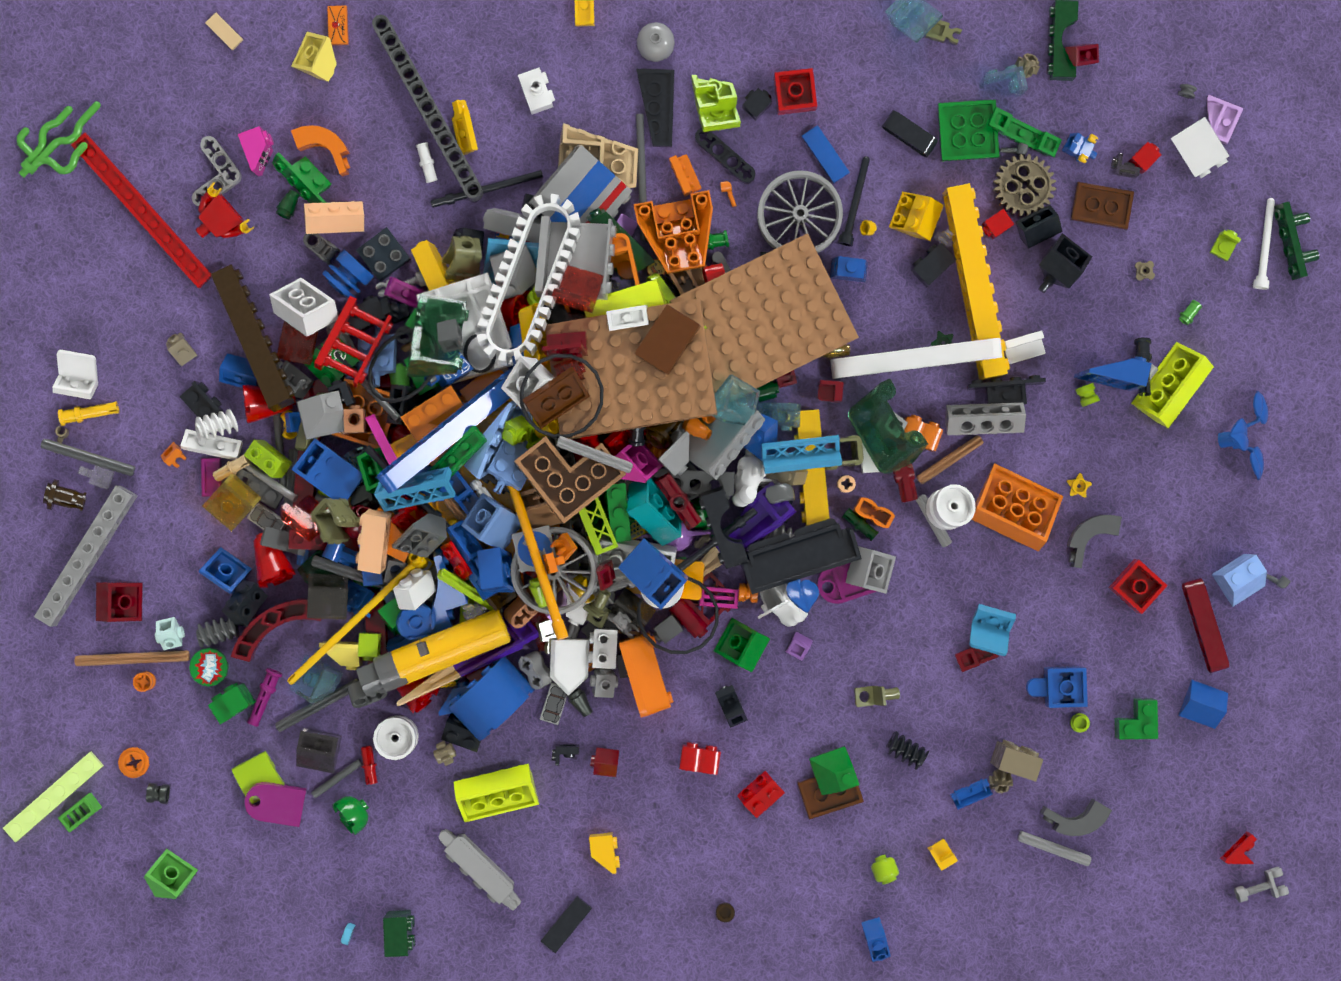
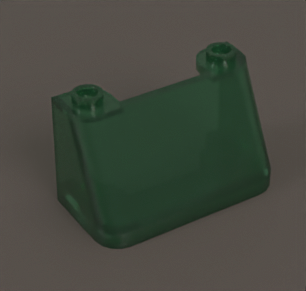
(426, 354)
(882, 432)

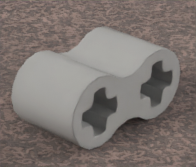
(535, 669)

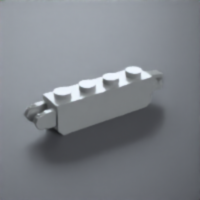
(480, 868)

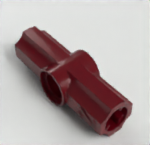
(905, 480)
(672, 490)

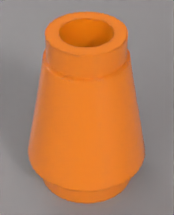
(697, 428)

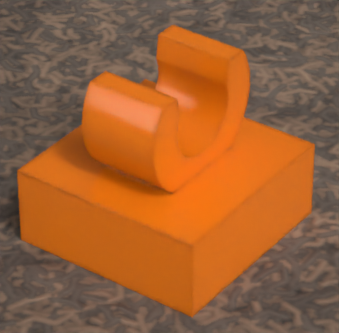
(171, 454)
(564, 546)
(551, 562)

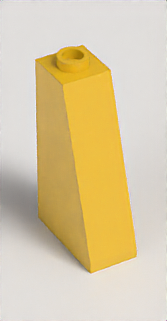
(431, 265)

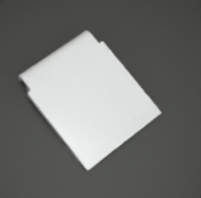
(475, 293)

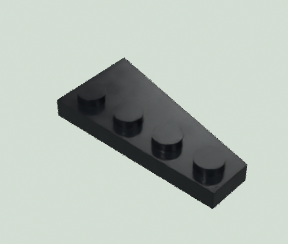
(658, 101)

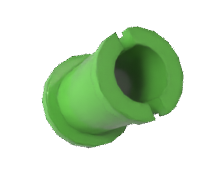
(1187, 316)

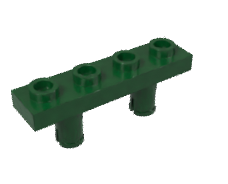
(1288, 233)

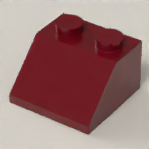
(118, 601)

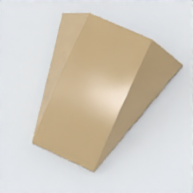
(614, 155)

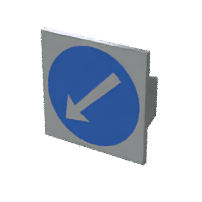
(543, 539)

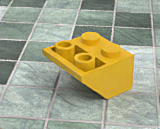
(916, 215)

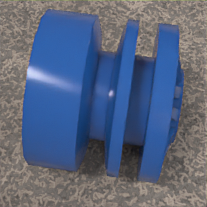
(347, 274)

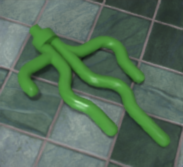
(41, 152)

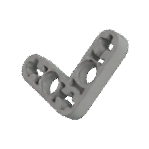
(221, 177)

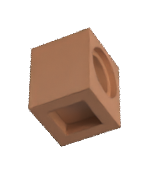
(361, 426)

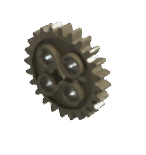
(1034, 171)

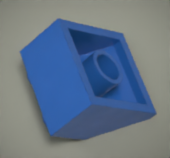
(494, 570)

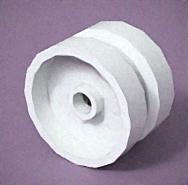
(950, 507)
(407, 734)

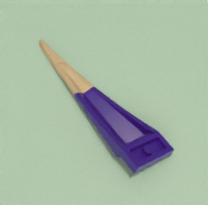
(767, 520)
(518, 638)

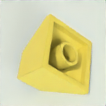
(316, 57)
(345, 654)

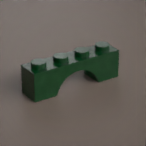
(1063, 14)

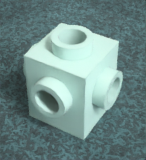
(169, 633)

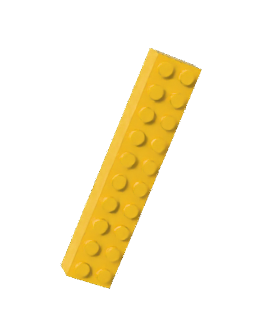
(974, 274)

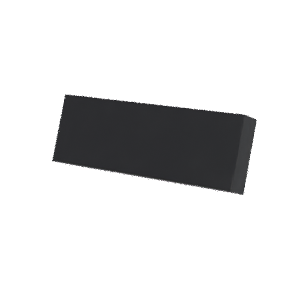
(566, 924)

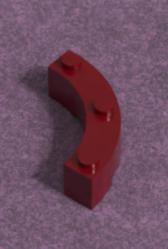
(266, 622)

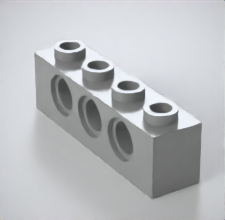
(985, 418)

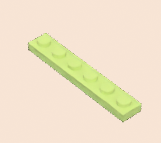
(53, 796)

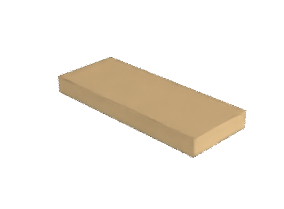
(224, 31)

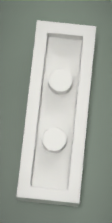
(217, 446)

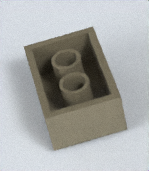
(1017, 760)

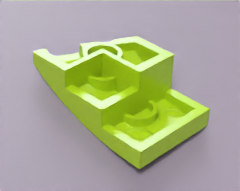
(715, 104)

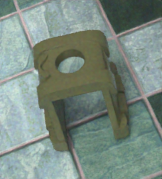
(464, 258)
(856, 450)
(333, 519)

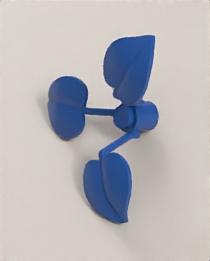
(1239, 438)
(802, 593)

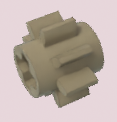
(1030, 64)
(444, 753)
(1000, 781)

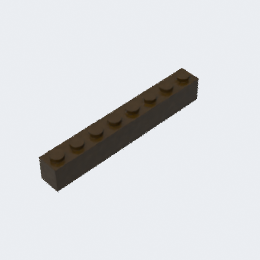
(252, 338)

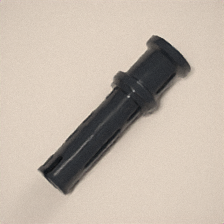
(1143, 350)

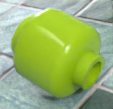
(885, 869)

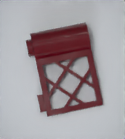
(691, 617)

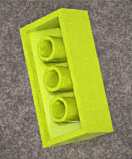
(642, 294)
(1174, 384)
(496, 793)

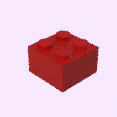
(795, 91)
(1138, 586)

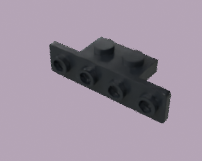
(1006, 391)

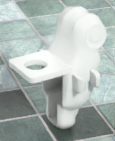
(747, 479)
(778, 602)

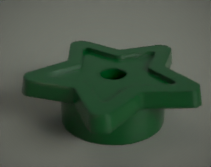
(941, 337)

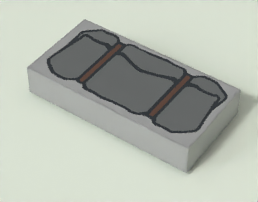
(264, 517)
(554, 704)

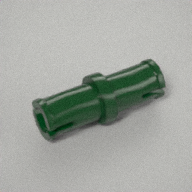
(860, 524)

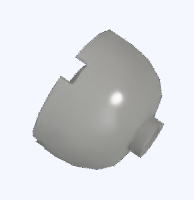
(655, 42)

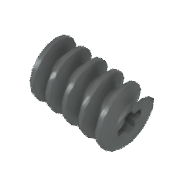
(216, 632)

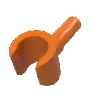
(726, 187)

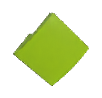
(254, 771)

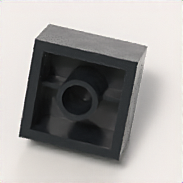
(1063, 263)

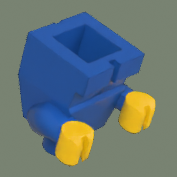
(1080, 147)

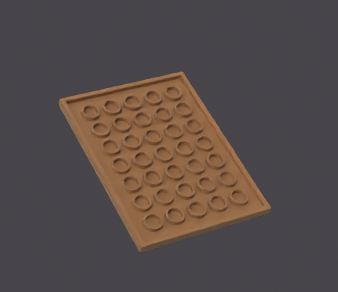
(771, 315)
(633, 389)

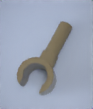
(60, 437)

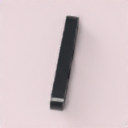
(727, 153)

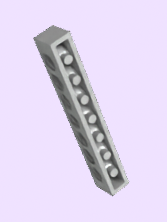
(85, 556)

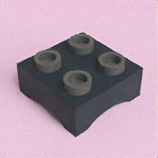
(383, 254)

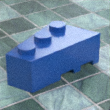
(765, 434)

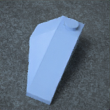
(480, 460)

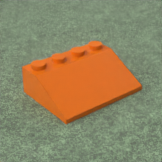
(1017, 507)

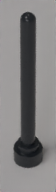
(847, 236)

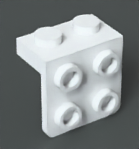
(76, 374)

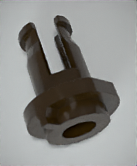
(661, 434)
(63, 496)

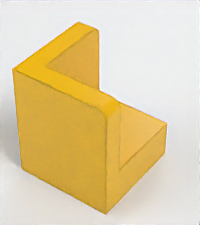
(942, 854)

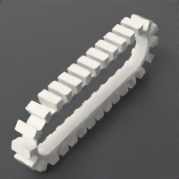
(496, 291)

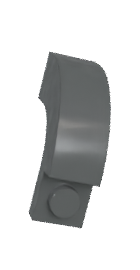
(1086, 530)
(1083, 824)

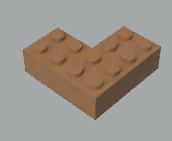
(562, 486)

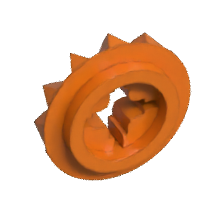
(130, 770)

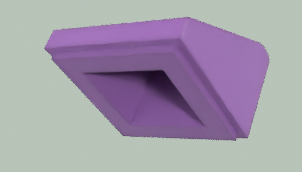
(627, 223)
(799, 646)

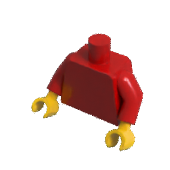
(219, 216)

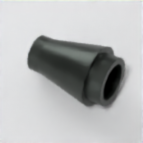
(580, 702)

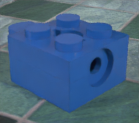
(1061, 687)

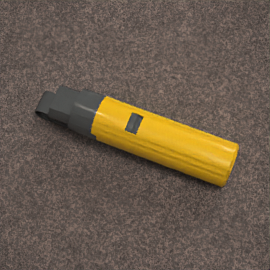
(428, 657)

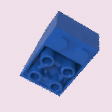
(328, 471)
(653, 573)

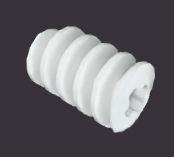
(215, 423)

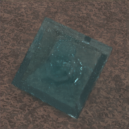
(736, 401)
(317, 681)

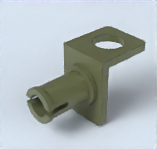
(598, 609)
(877, 695)

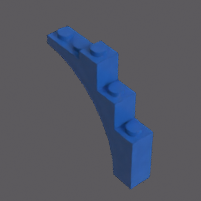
(442, 604)

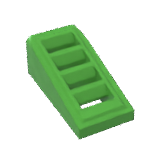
(88, 803)

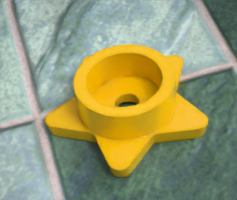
(1084, 485)

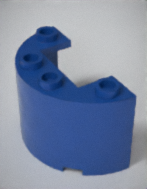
(491, 698)

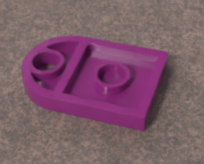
(841, 591)
(277, 803)

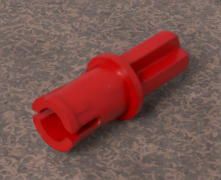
(369, 765)

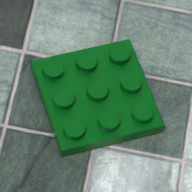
(966, 131)

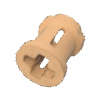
(850, 479)

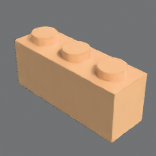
(334, 217)
(373, 541)

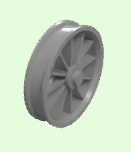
(800, 214)
(562, 570)

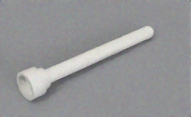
(1261, 280)

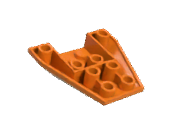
(678, 230)

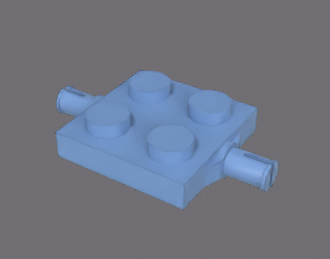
(385, 361)
(504, 468)

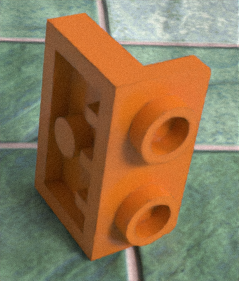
(685, 174)

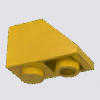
(603, 850)

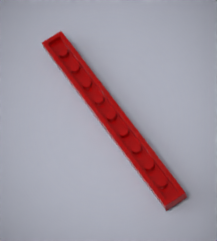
(143, 212)

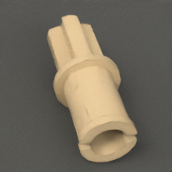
(231, 467)

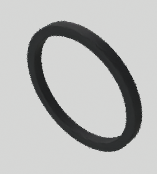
(466, 357)

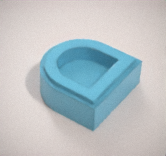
(346, 937)

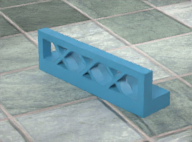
(801, 458)
(423, 481)

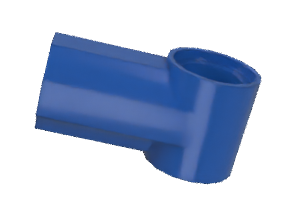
(340, 554)

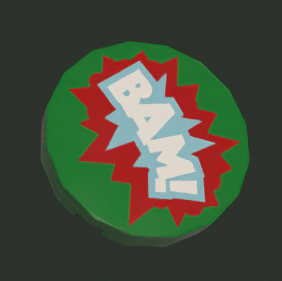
(209, 667)

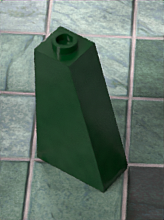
(641, 256)

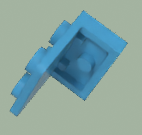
(991, 629)

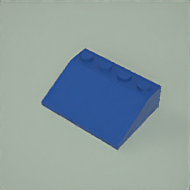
(1123, 375)

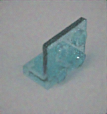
(913, 17)
(1016, 75)

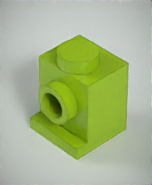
(517, 430)

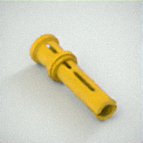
(79, 414)

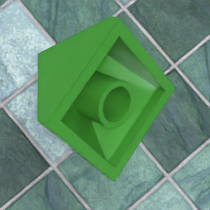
(169, 876)

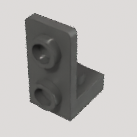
(279, 540)

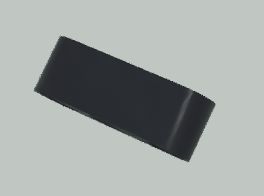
(910, 133)

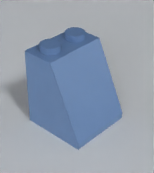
(492, 522)

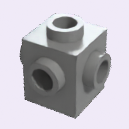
(603, 682)

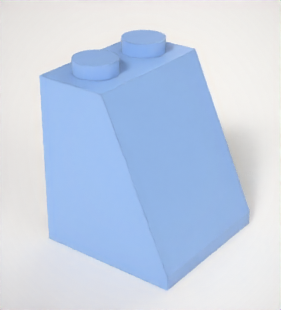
(1241, 578)

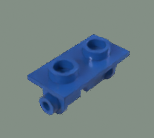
(971, 794)

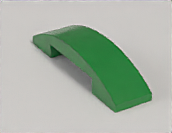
(1023, 133)

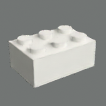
(304, 306)

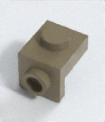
(180, 349)

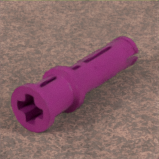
(267, 688)

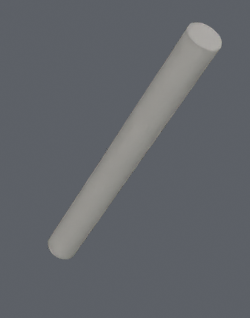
(271, 482)

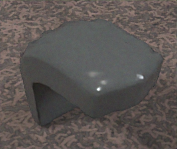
(780, 493)

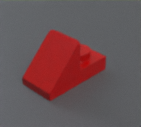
(1236, 854)

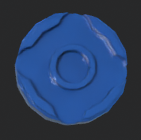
(415, 623)

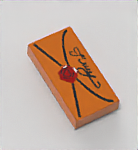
(338, 25)

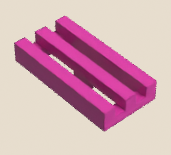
(721, 605)

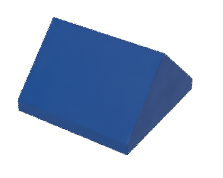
(225, 570)
(1204, 704)

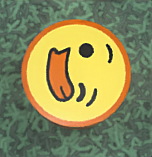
(655, 267)

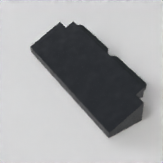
(796, 557)

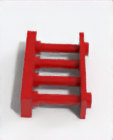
(342, 325)

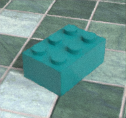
(653, 511)

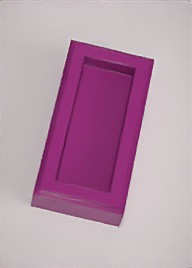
(208, 483)

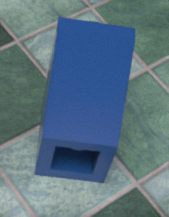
(876, 939)

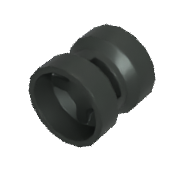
(157, 793)

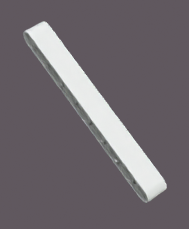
(916, 358)

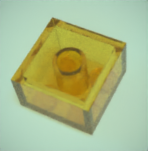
(231, 502)

